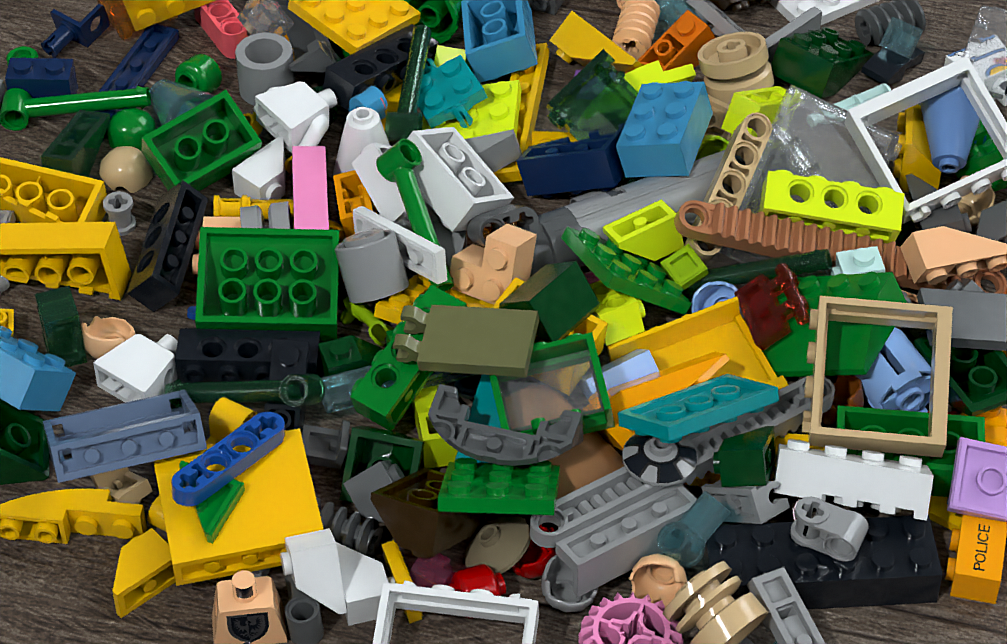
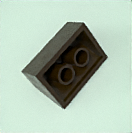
(413, 517)

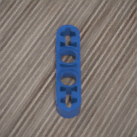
(233, 461)

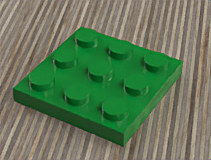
(626, 271)
(499, 488)

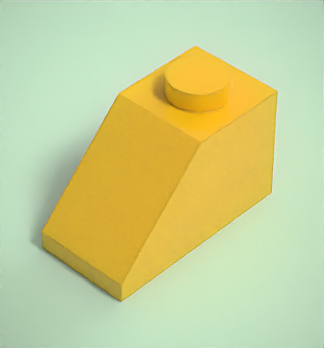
(142, 571)

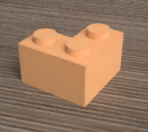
(490, 270)

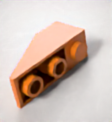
(679, 43)

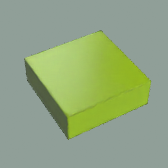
(684, 267)

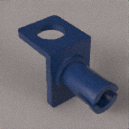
(71, 30)

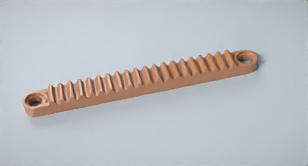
(783, 237)

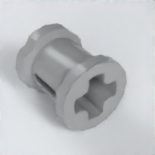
(119, 207)

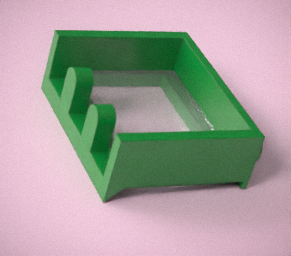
(558, 379)

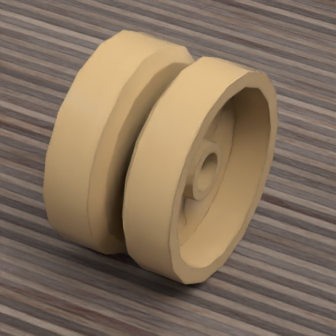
(735, 64)

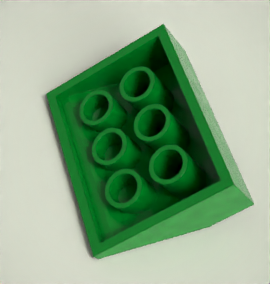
(268, 280)
(849, 345)

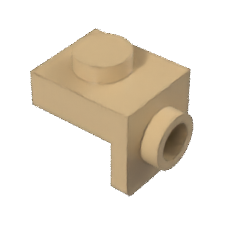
(123, 485)

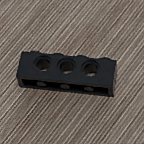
(375, 65)
(168, 246)
(234, 353)

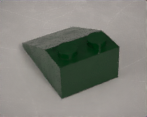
(975, 377)

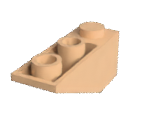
(947, 252)

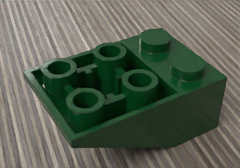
(819, 61)

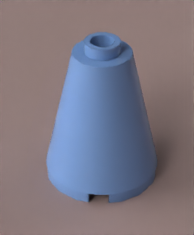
(949, 128)

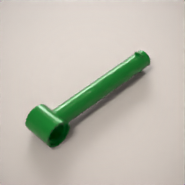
(20, 106)
(398, 166)

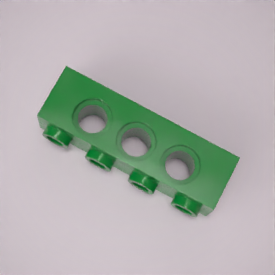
(389, 404)

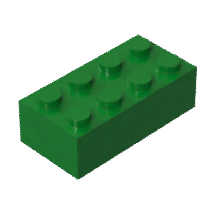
(914, 424)

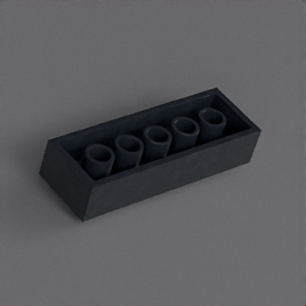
(892, 565)

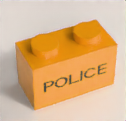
(978, 559)

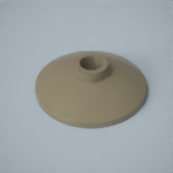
(499, 543)

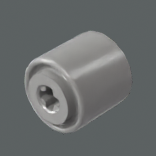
(263, 64)
(371, 265)

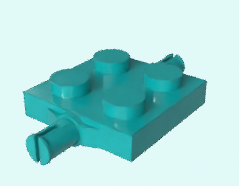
(449, 92)

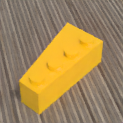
(49, 194)
(66, 254)

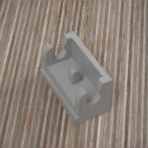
(748, 503)

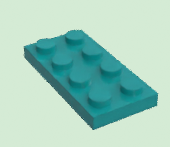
(698, 407)

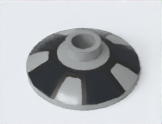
(659, 462)

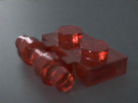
(764, 313)

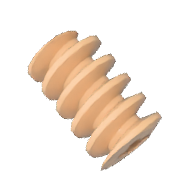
(636, 26)

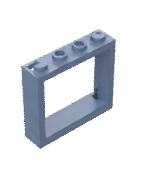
(124, 435)

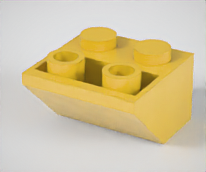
(915, 152)

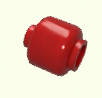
(478, 577)

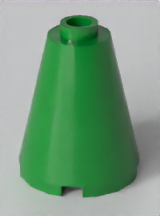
(440, 16)

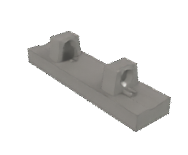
(787, 613)

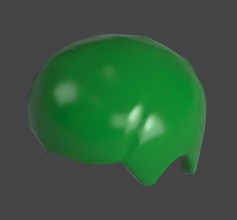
(129, 127)

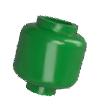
(200, 73)

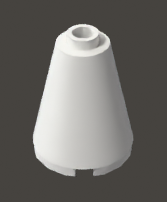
(360, 129)

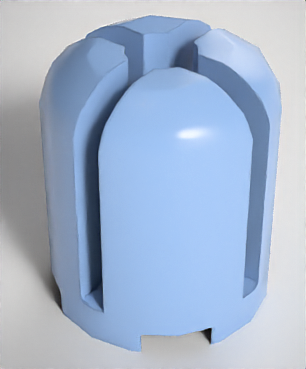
(898, 377)

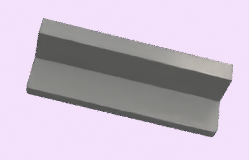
(621, 539)

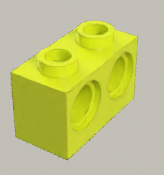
(620, 312)

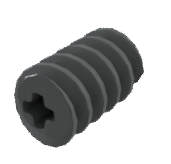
(873, 22)
(350, 532)

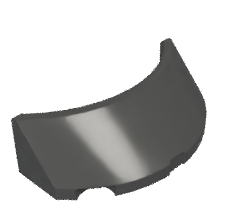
(310, 47)
(499, 444)

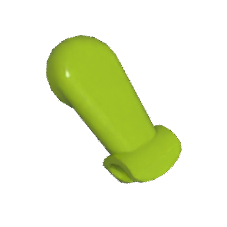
(365, 314)

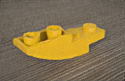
(57, 513)

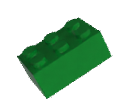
(201, 143)

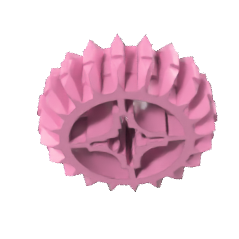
(628, 622)

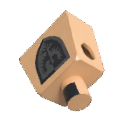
(248, 611)

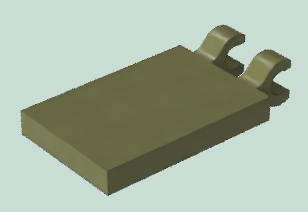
(468, 339)

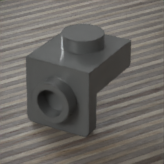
(325, 445)

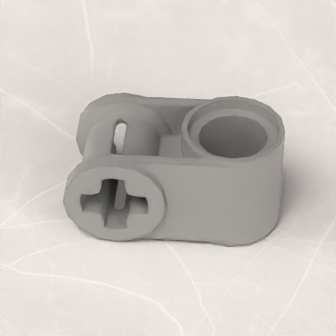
(831, 530)

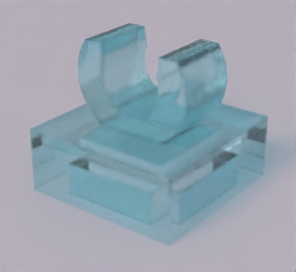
(901, 37)

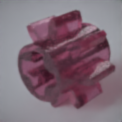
(432, 571)

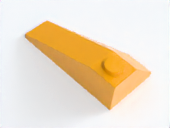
(656, 386)

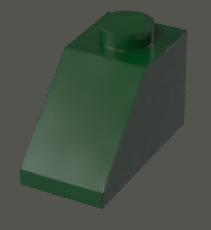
(345, 355)
(746, 458)

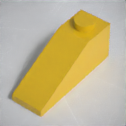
(582, 42)

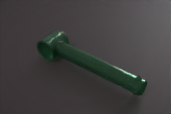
(407, 119)
(745, 272)
(254, 391)

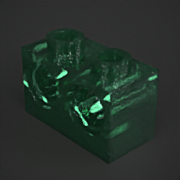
(61, 325)

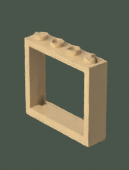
(889, 314)

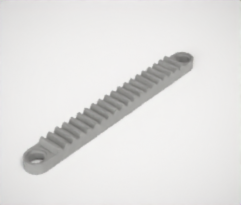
(621, 489)

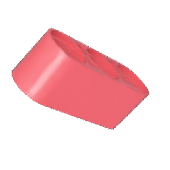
(221, 25)

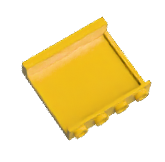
(700, 333)
(275, 505)

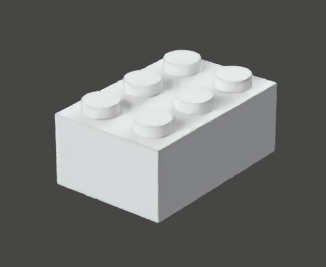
(455, 178)

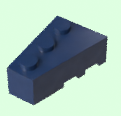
(572, 166)

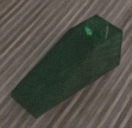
(77, 144)

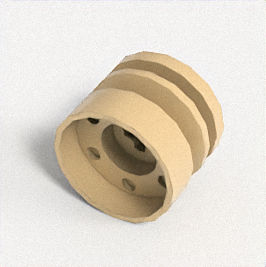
(713, 608)

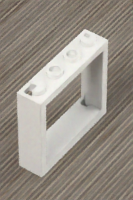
(912, 93)
(446, 600)

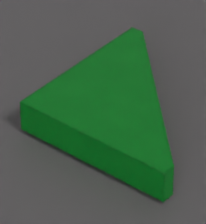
(218, 507)

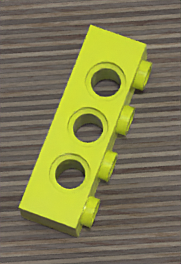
(882, 201)

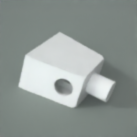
(137, 368)

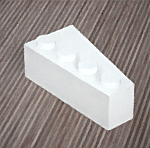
(854, 478)

